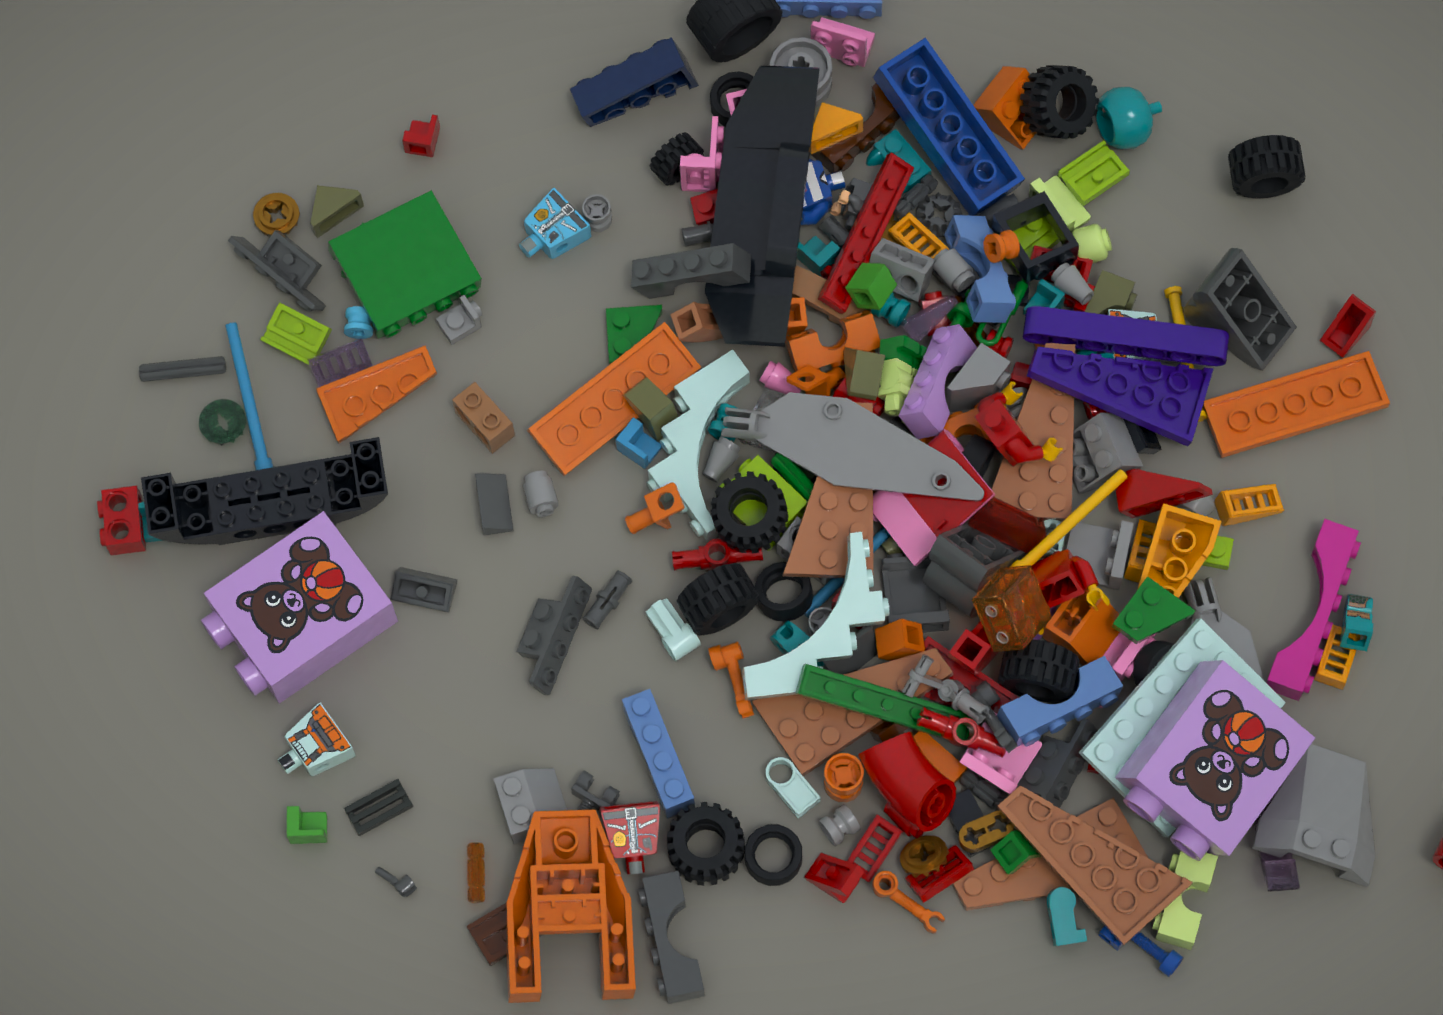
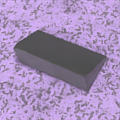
(494, 503)
(423, 589)
(865, 652)

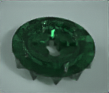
(228, 410)

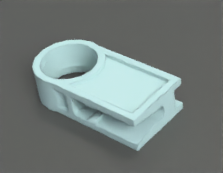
(796, 792)

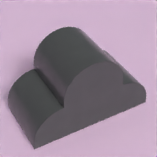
(1243, 306)
(964, 563)

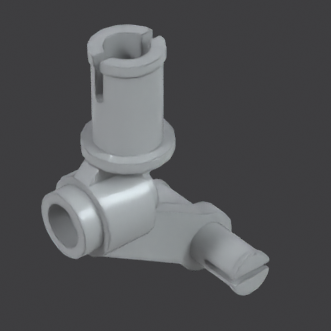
(948, 690)

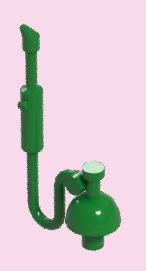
(961, 315)

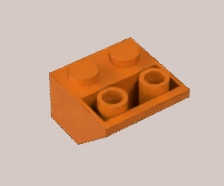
(1001, 106)
(1082, 628)

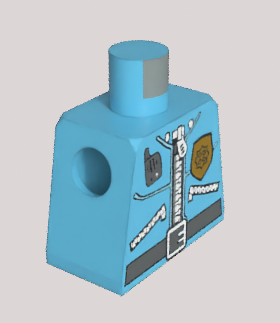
(554, 227)

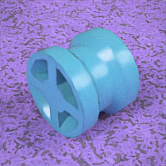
(358, 323)

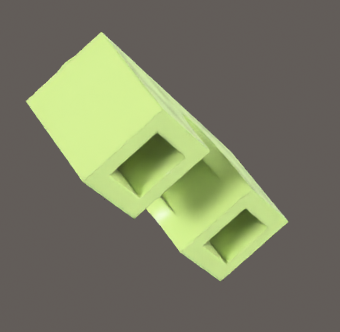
(1177, 923)

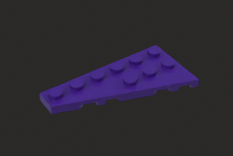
(1135, 389)

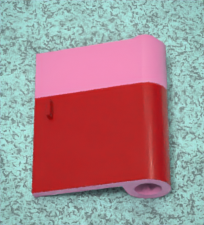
(919, 519)

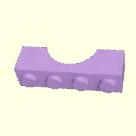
(925, 405)

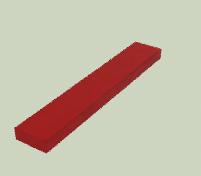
(866, 230)

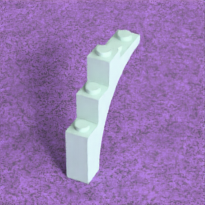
(684, 436)
(833, 640)

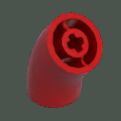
(909, 781)

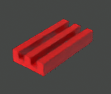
(942, 879)

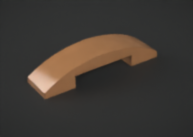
(810, 286)

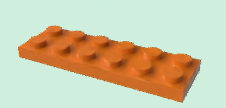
(1295, 404)
(599, 408)

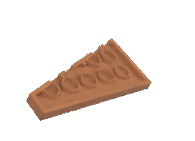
(1042, 485)
(824, 529)
(817, 730)
(1103, 872)
(992, 886)

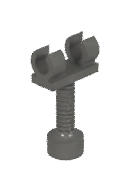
(589, 801)

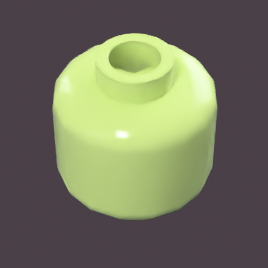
(1093, 242)

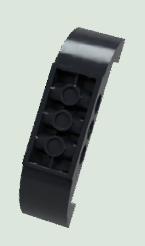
(266, 499)

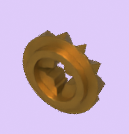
(273, 203)
(913, 854)

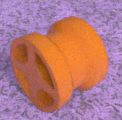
(1001, 246)

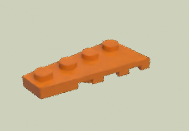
(370, 392)

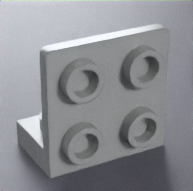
(1103, 549)

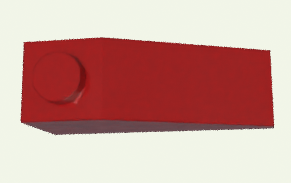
(1147, 491)

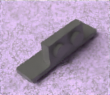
(286, 264)
(551, 633)
(1057, 765)

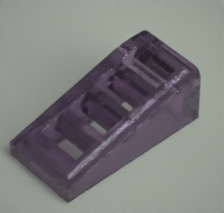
(924, 321)
(317, 371)

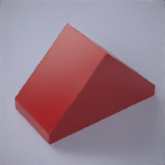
(1348, 326)

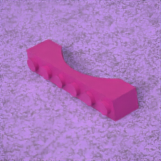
(1331, 555)

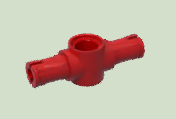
(701, 556)
(947, 728)

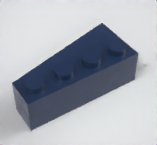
(633, 82)

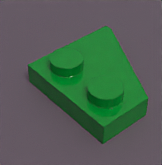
(629, 326)
(1150, 612)

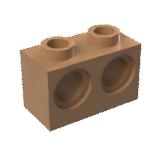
(483, 417)

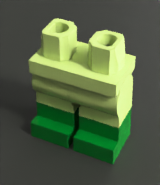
(899, 369)

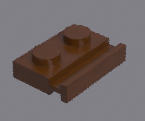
(491, 934)

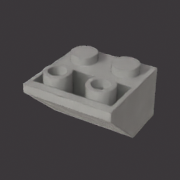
(1101, 450)

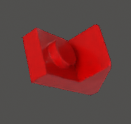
(834, 876)

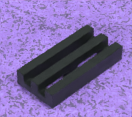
(371, 798)

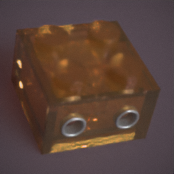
(1012, 608)

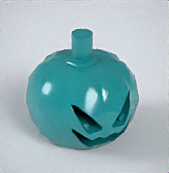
(1126, 117)

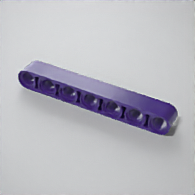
(1126, 336)

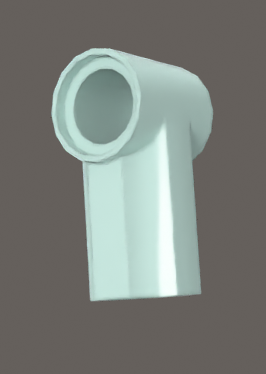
(676, 635)

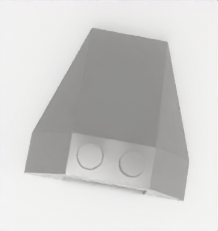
(1322, 815)

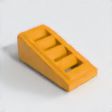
(927, 236)
(1230, 509)
(1135, 564)
(1330, 677)

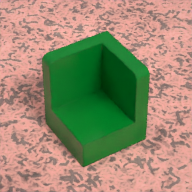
(1013, 852)

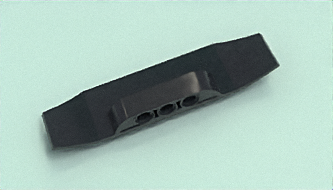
(764, 201)

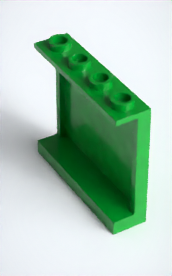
(406, 264)

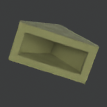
(332, 207)
(863, 372)
(651, 406)

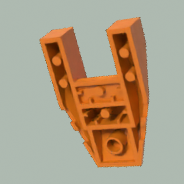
(568, 887)

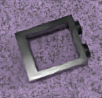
(1026, 213)

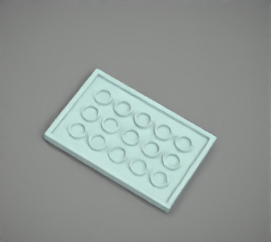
(1136, 716)

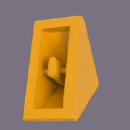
(834, 125)

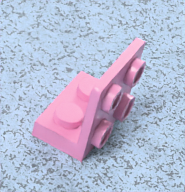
(843, 41)
(702, 172)
(1001, 771)

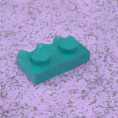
(895, 143)

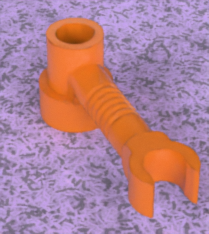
(728, 658)
(899, 897)

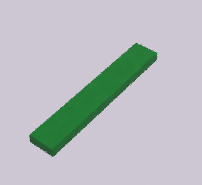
(871, 699)

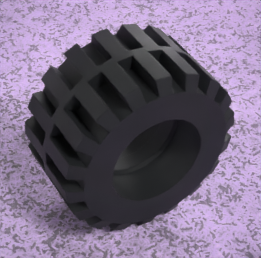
(1077, 104)
(1266, 166)
(745, 489)
(718, 599)
(1040, 670)
(701, 819)

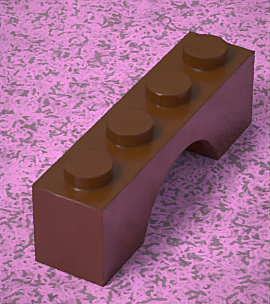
(842, 154)

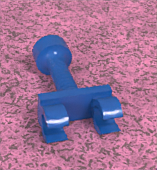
(1168, 960)

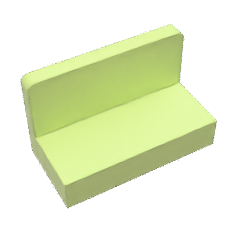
(1063, 200)

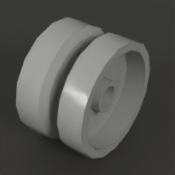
(806, 53)

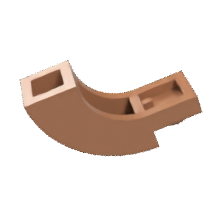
(696, 323)

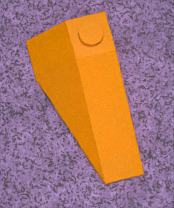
(1178, 548)

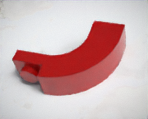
(973, 650)

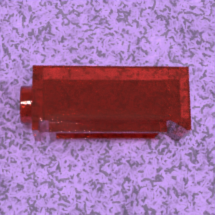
(1009, 525)

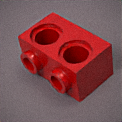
(126, 519)

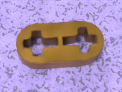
(982, 825)

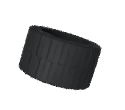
(732, 26)

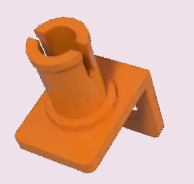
(817, 381)
(655, 510)

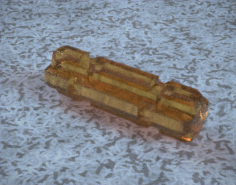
(476, 872)

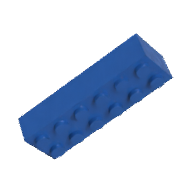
(948, 127)

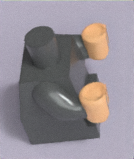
(851, 201)

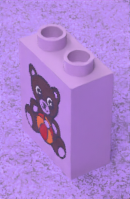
(297, 609)
(1213, 760)

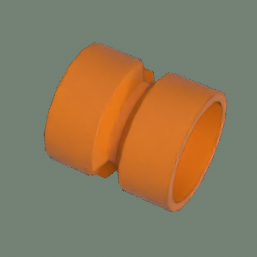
(843, 777)

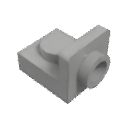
(460, 320)

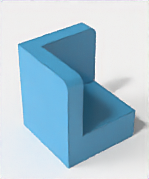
(637, 444)

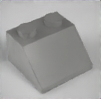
(979, 377)
(528, 792)

